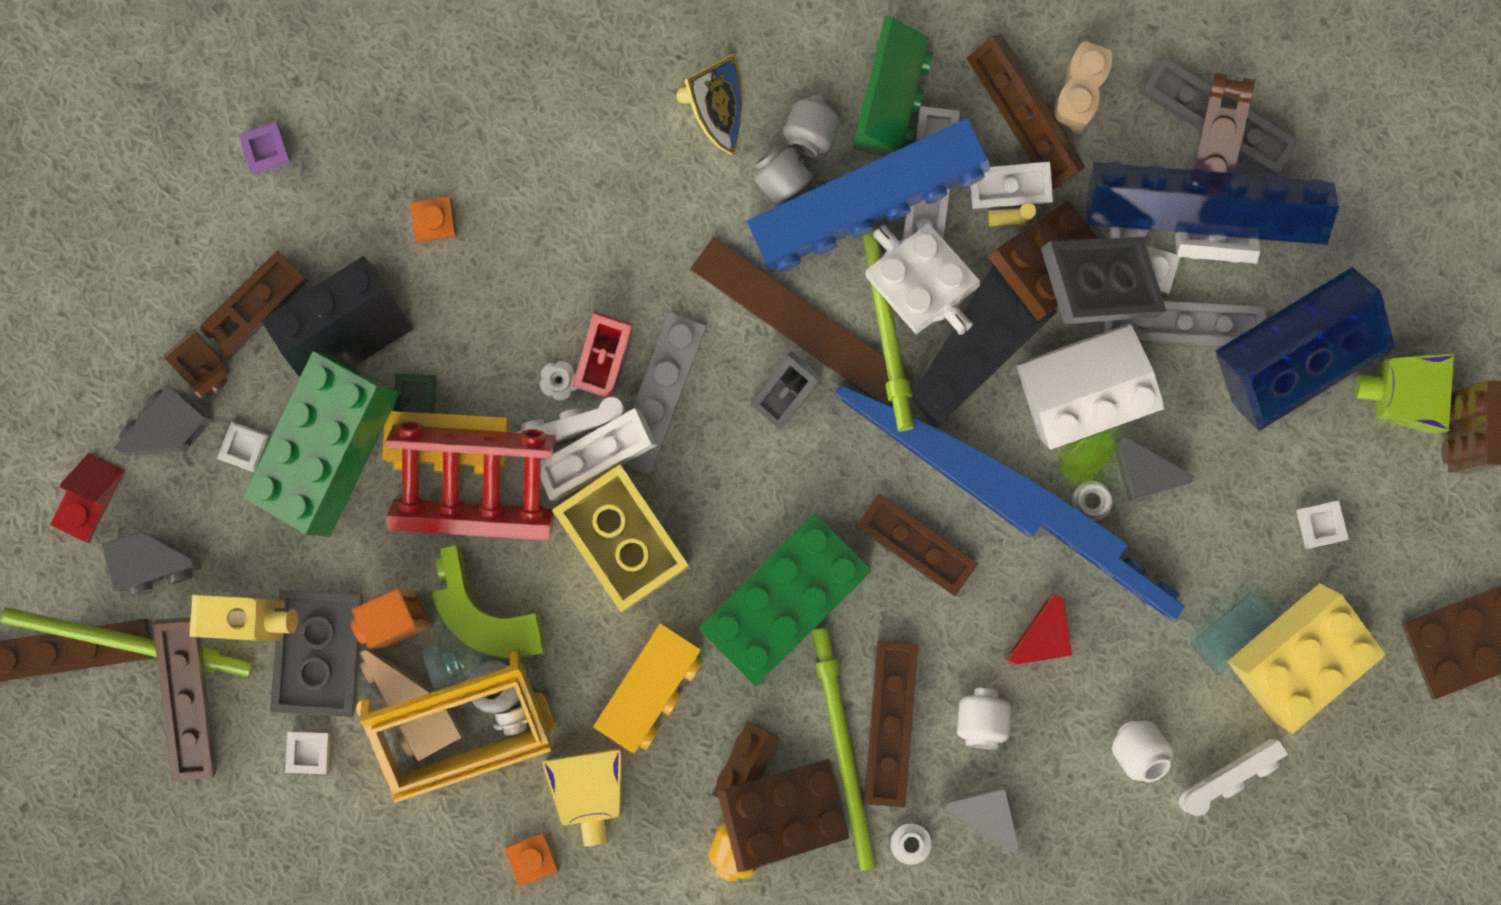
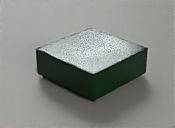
(416, 393)

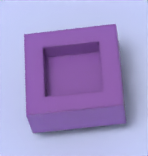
(265, 148)

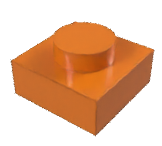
(433, 219)
(531, 859)

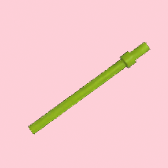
(898, 387)
(211, 657)
(828, 670)

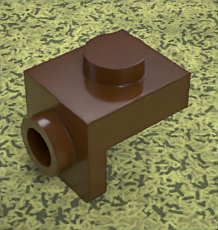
(198, 364)

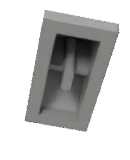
(987, 813)

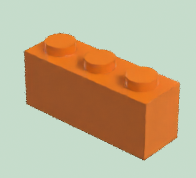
(390, 619)

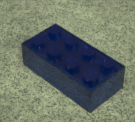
(1306, 348)

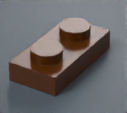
(749, 757)

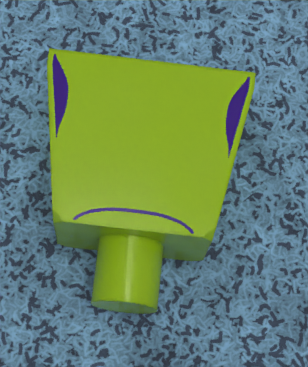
(1411, 391)

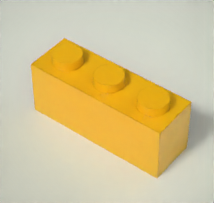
(444, 421)
(649, 689)

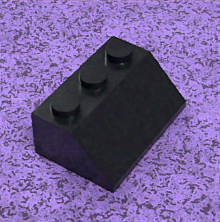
(340, 317)

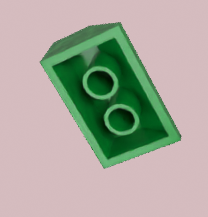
(893, 89)

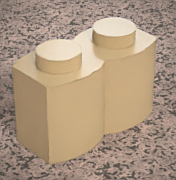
(1082, 82)

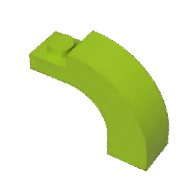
(472, 624)

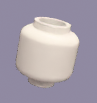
(984, 719)
(1142, 751)

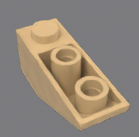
(420, 736)

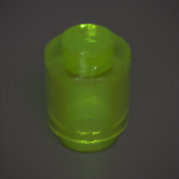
(1086, 457)

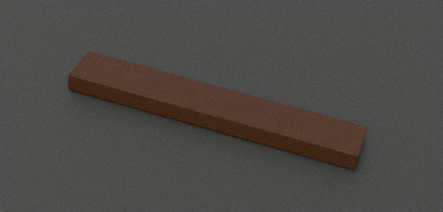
(794, 319)

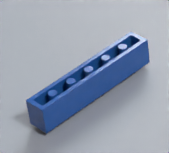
(870, 195)

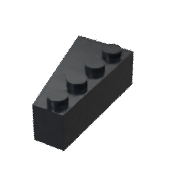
(970, 359)

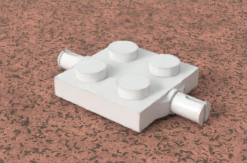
(922, 279)

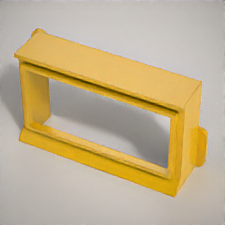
(469, 763)

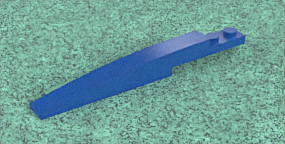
(1018, 500)

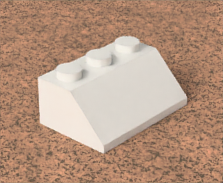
(1089, 386)

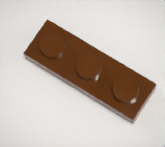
(916, 545)

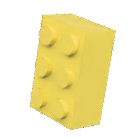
(621, 538)
(1306, 657)

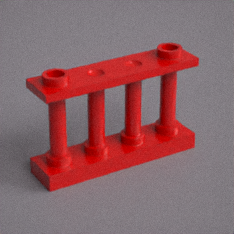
(461, 518)

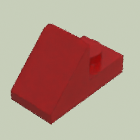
(86, 497)

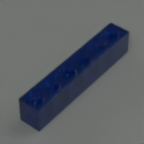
(1211, 203)

